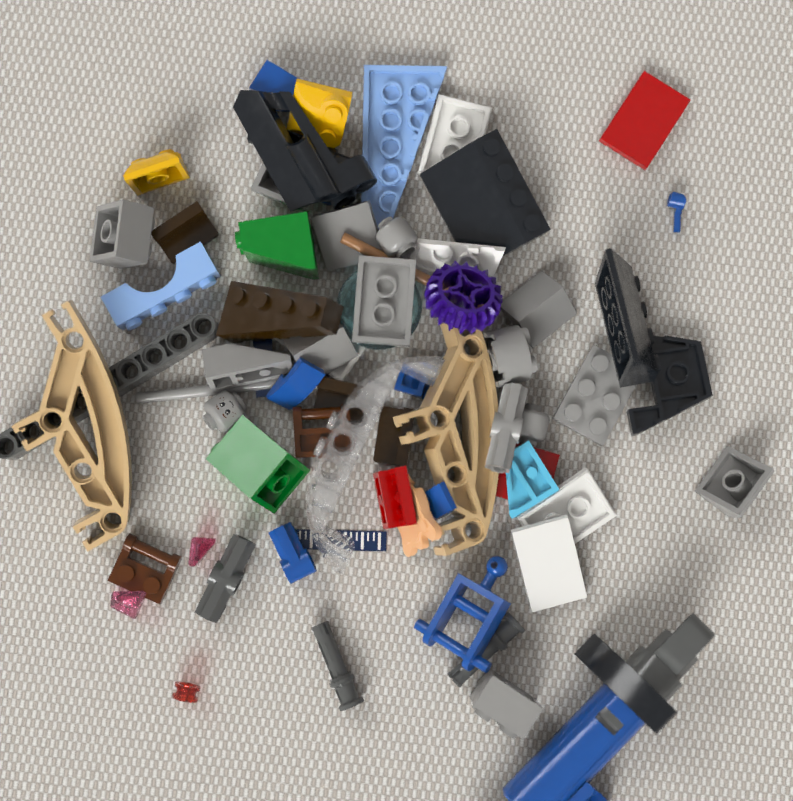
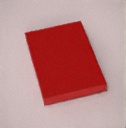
(644, 120)

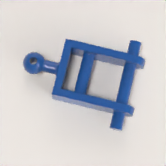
(454, 598)

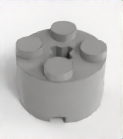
(510, 355)

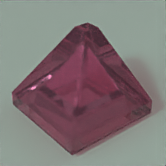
(199, 548)
(128, 602)

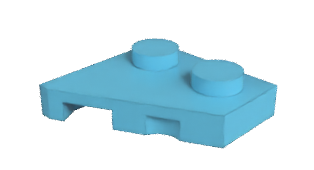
(527, 480)

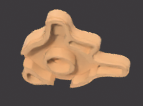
(417, 535)

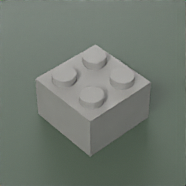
(122, 234)
(506, 704)

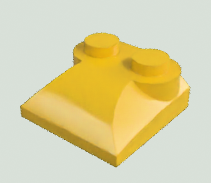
(325, 109)
(156, 172)

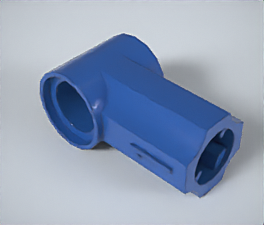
(294, 557)

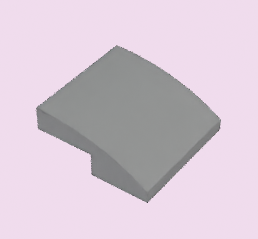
(330, 226)

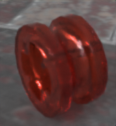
(186, 692)

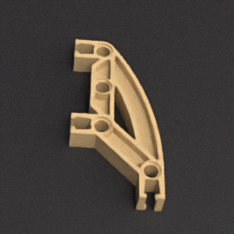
(468, 385)
(111, 477)

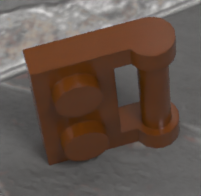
(308, 438)
(140, 577)

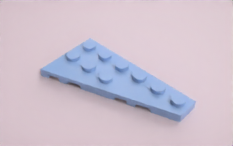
(394, 121)

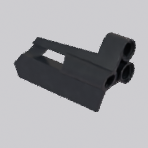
(304, 169)

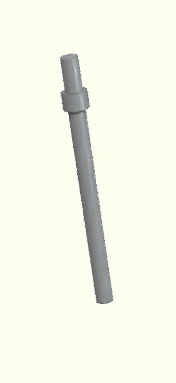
(197, 391)

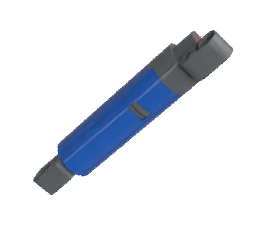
(605, 721)

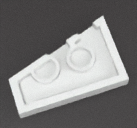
(435, 253)

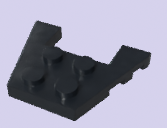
(678, 385)

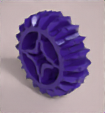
(466, 291)

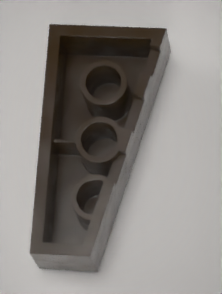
(272, 313)

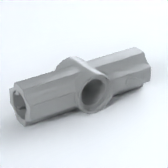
(506, 428)

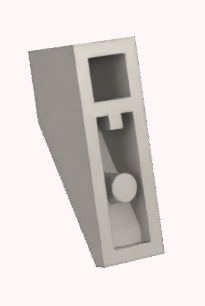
(239, 365)

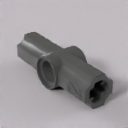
(225, 578)

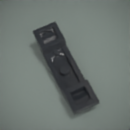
(626, 683)

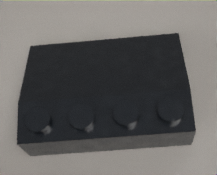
(485, 196)
(625, 321)

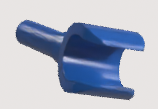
(677, 201)

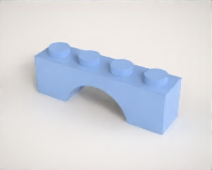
(192, 272)

